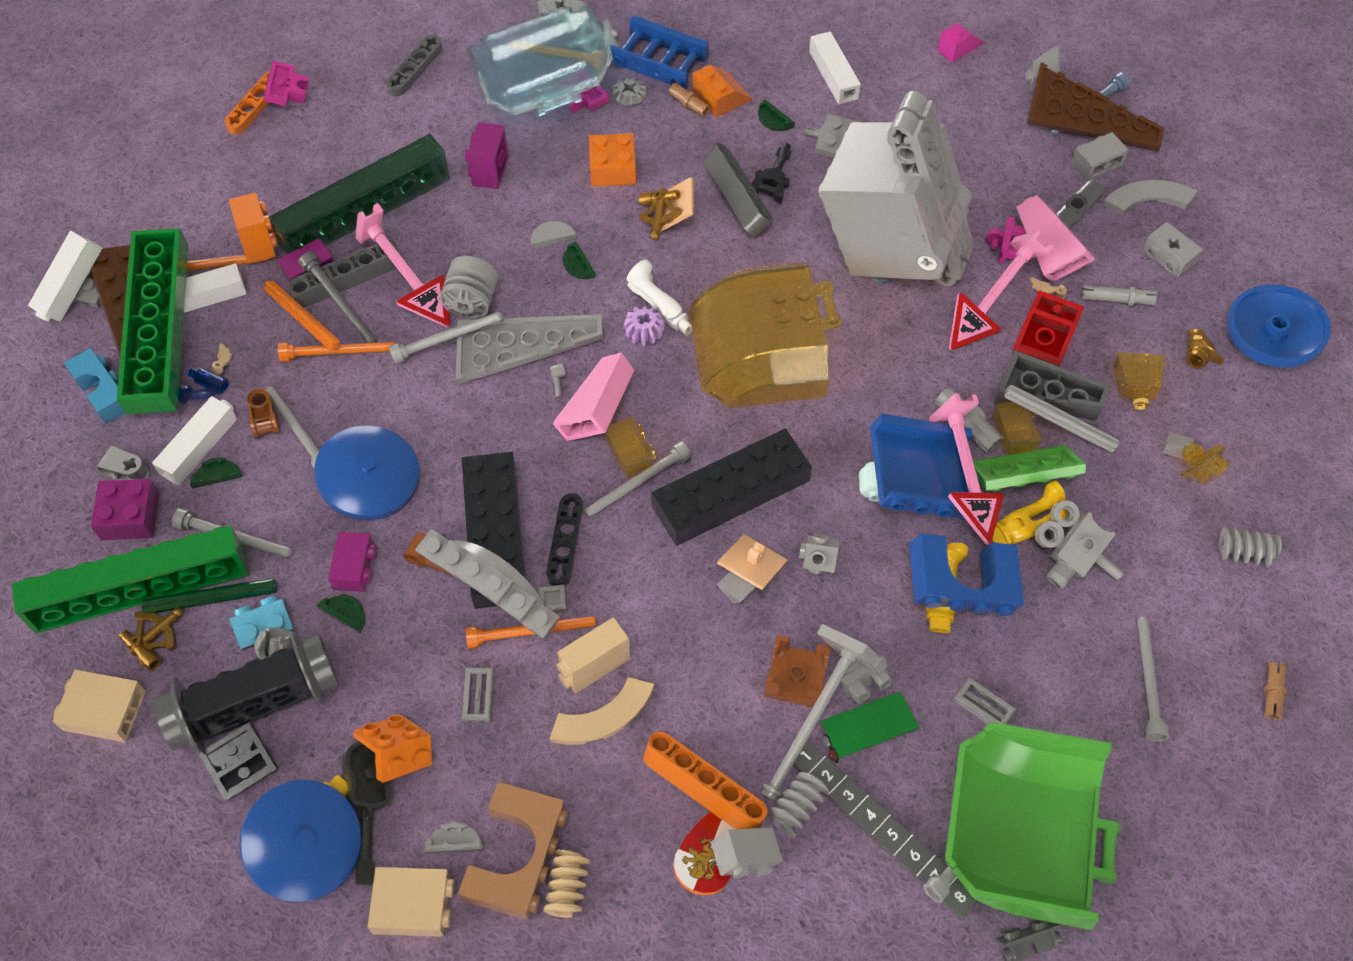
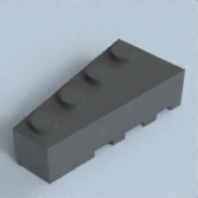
(1055, 385)

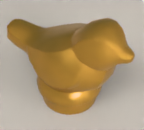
(1201, 350)

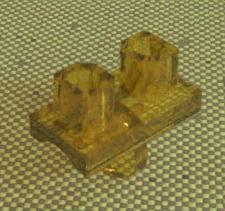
(1203, 462)

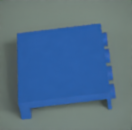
(917, 465)

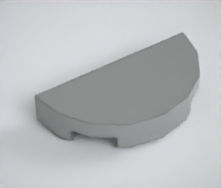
(551, 233)
(453, 838)

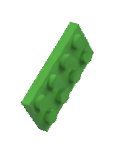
(1028, 467)

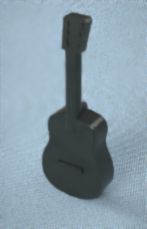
(366, 795)

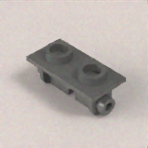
(1039, 934)

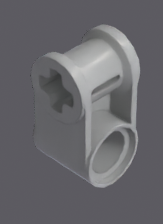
(122, 465)

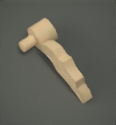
(1045, 287)
(223, 359)

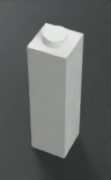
(834, 67)
(64, 277)
(213, 287)
(195, 440)

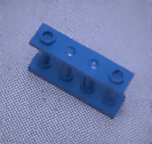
(664, 37)

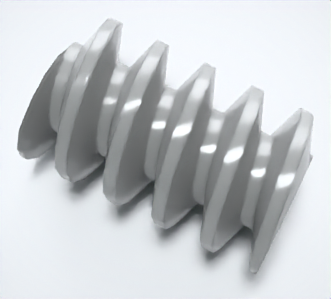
(1249, 546)
(796, 802)

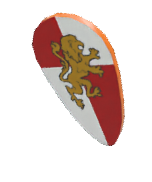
(695, 859)

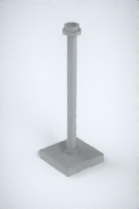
(850, 652)

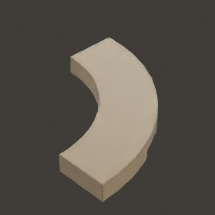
(606, 720)

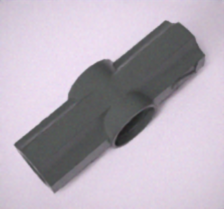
(1080, 203)

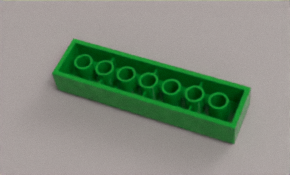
(153, 322)
(129, 578)

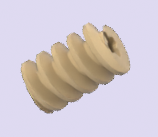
(565, 884)

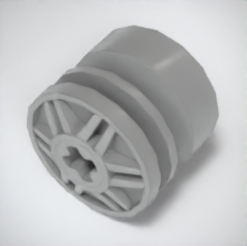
(469, 287)

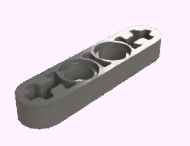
(410, 63)

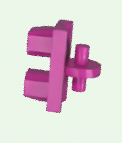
(997, 238)

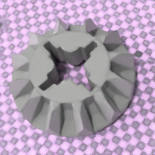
(629, 98)

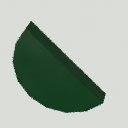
(773, 118)
(576, 262)
(215, 471)
(345, 610)

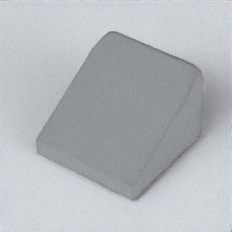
(1175, 443)
(735, 587)

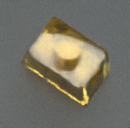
(1138, 377)

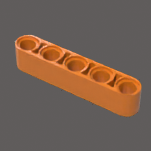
(703, 782)

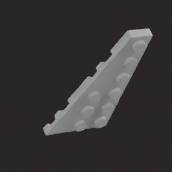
(521, 342)

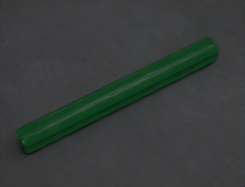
(209, 596)

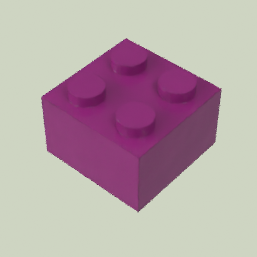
(487, 155)
(125, 509)

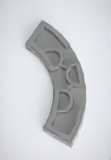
(1160, 190)

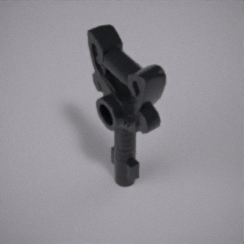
(773, 180)

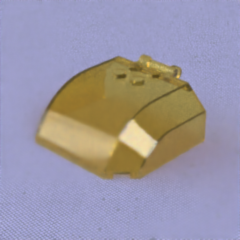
(763, 336)

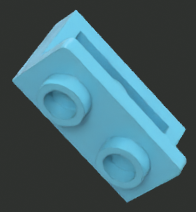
(250, 622)

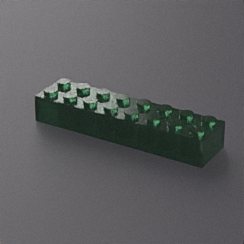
(388, 181)

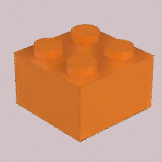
(612, 159)
(253, 227)

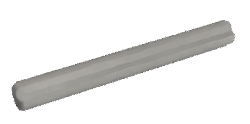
(1061, 418)

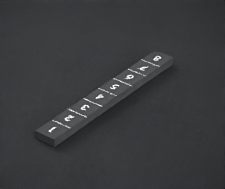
(881, 826)

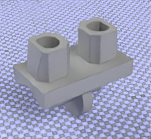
(859, 677)

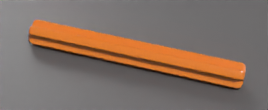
(301, 315)

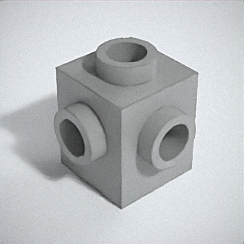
(819, 554)

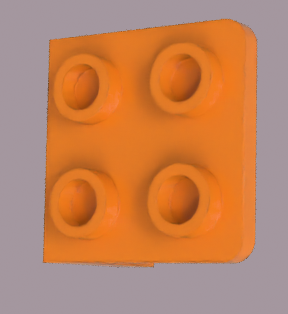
(397, 745)

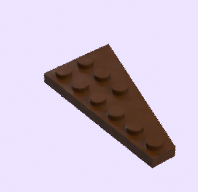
(110, 280)

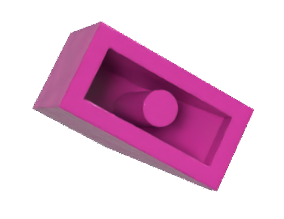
(957, 42)

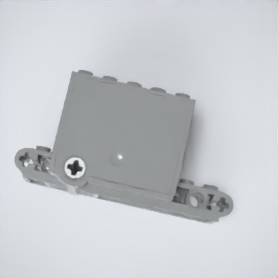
(899, 198)

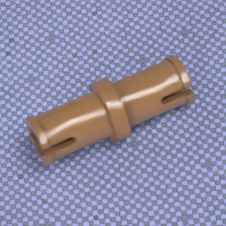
(689, 100)
(1275, 691)

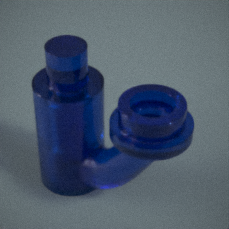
(212, 382)

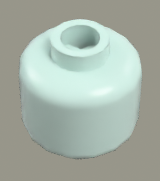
(868, 482)

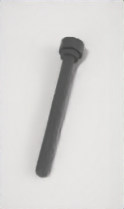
(310, 262)

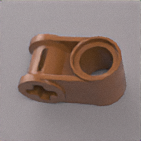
(262, 417)

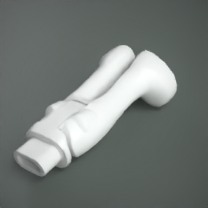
(641, 283)

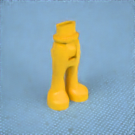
(1019, 525)
(942, 617)

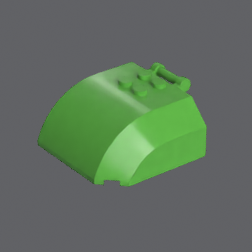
(1031, 823)

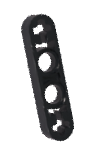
(561, 539)

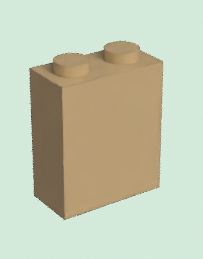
(593, 656)
(99, 705)
(410, 901)

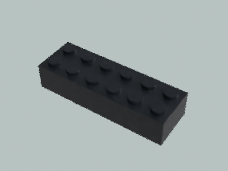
(730, 486)
(493, 510)

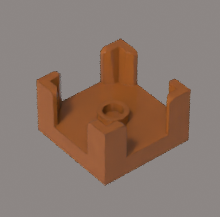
(796, 673)

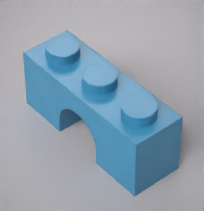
(90, 371)

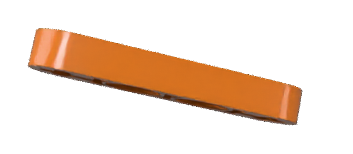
(248, 100)

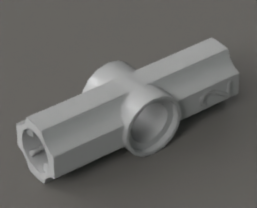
(982, 431)

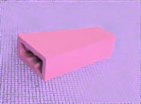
(1068, 250)
(596, 399)

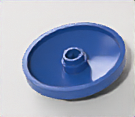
(1278, 325)
(366, 472)
(300, 841)

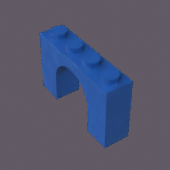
(937, 586)

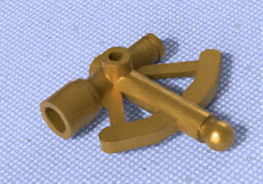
(659, 201)
(141, 644)

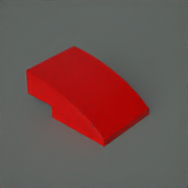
(1048, 328)

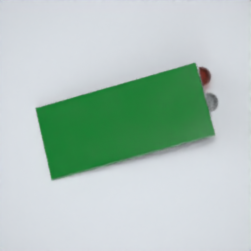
(867, 726)

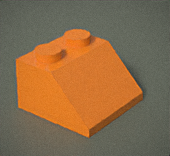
(718, 90)

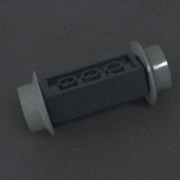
(244, 693)

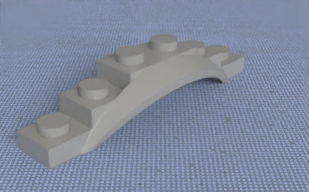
(492, 579)

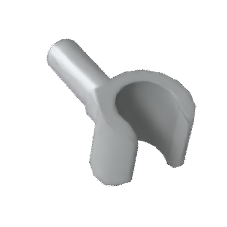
(557, 373)

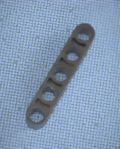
(737, 190)
(343, 274)

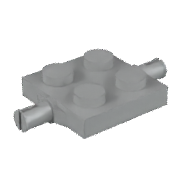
(830, 134)

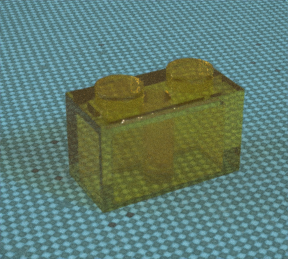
(1016, 427)
(630, 447)

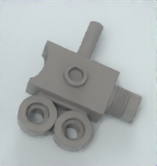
(1077, 548)

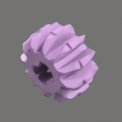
(644, 325)

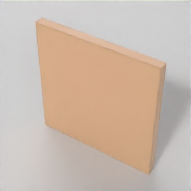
(685, 202)
(752, 561)

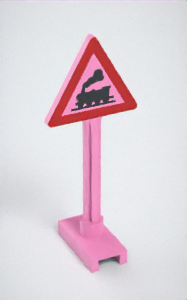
(425, 297)
(971, 321)
(978, 508)

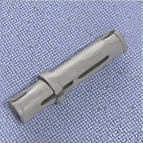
(1129, 296)

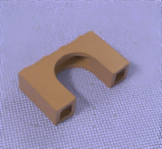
(518, 891)

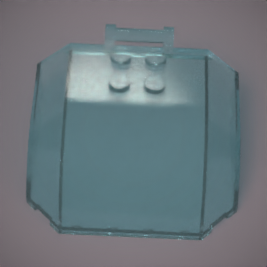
(542, 61)

